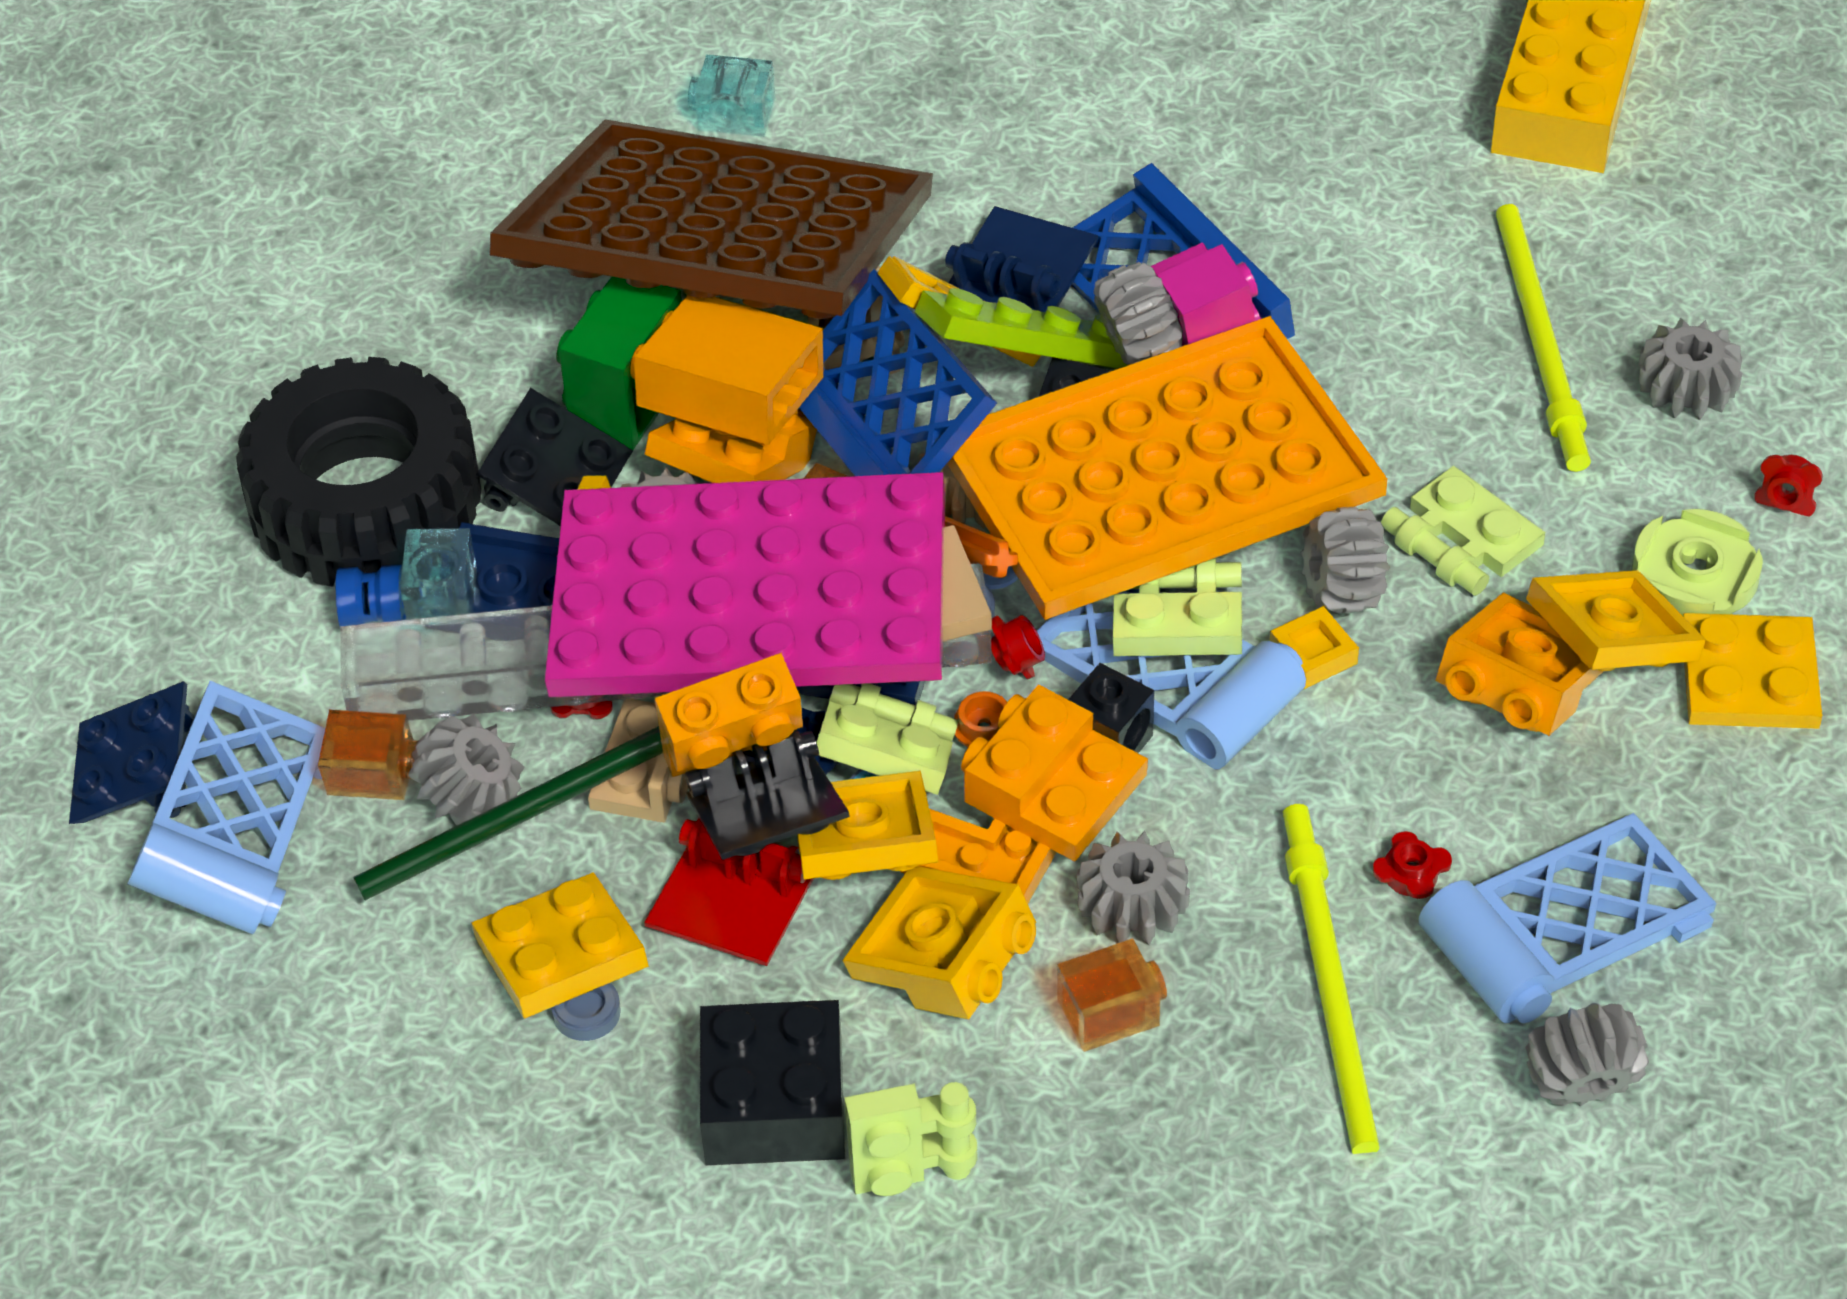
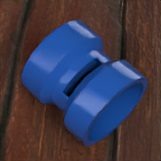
(380, 597)

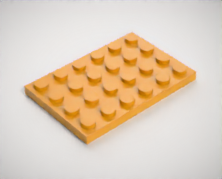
(1162, 466)

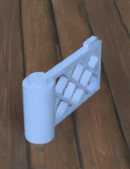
(1219, 713)
(207, 865)
(1510, 965)

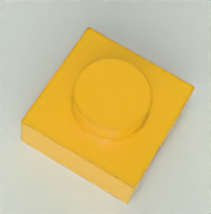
(1319, 643)

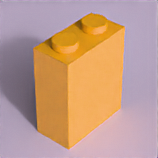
(728, 367)

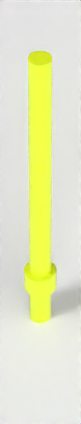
(1563, 413)
(1309, 870)

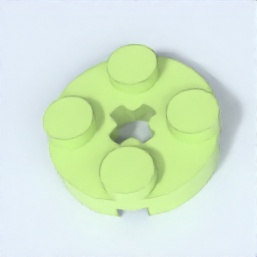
(1722, 542)

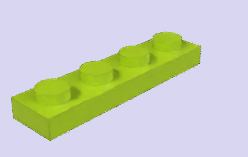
(1018, 327)

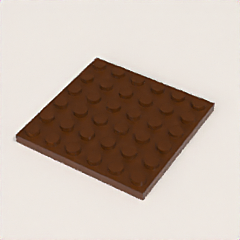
(714, 218)

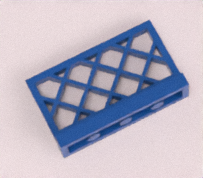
(1178, 228)
(858, 436)

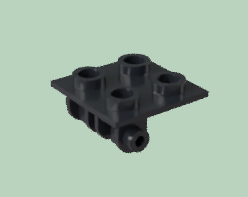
(544, 455)
(764, 803)

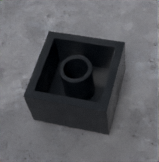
(771, 1082)

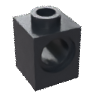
(1119, 706)

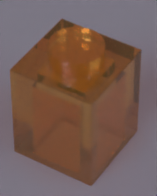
(366, 754)
(1110, 994)

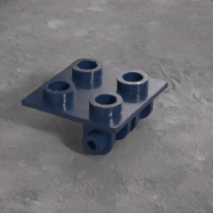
(1020, 259)
(129, 754)

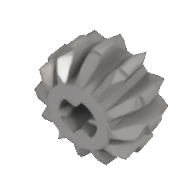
(1137, 313)
(1690, 368)
(1345, 560)
(464, 768)
(1133, 887)
(1587, 1054)

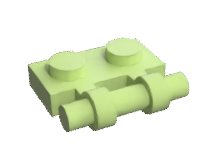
(1473, 519)
(1182, 622)
(886, 734)
(900, 1135)

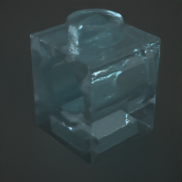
(733, 95)
(438, 573)

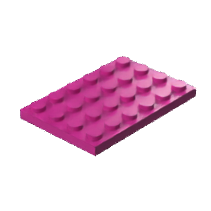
(725, 574)

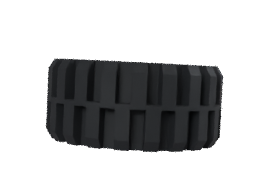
(343, 417)

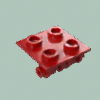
(732, 902)

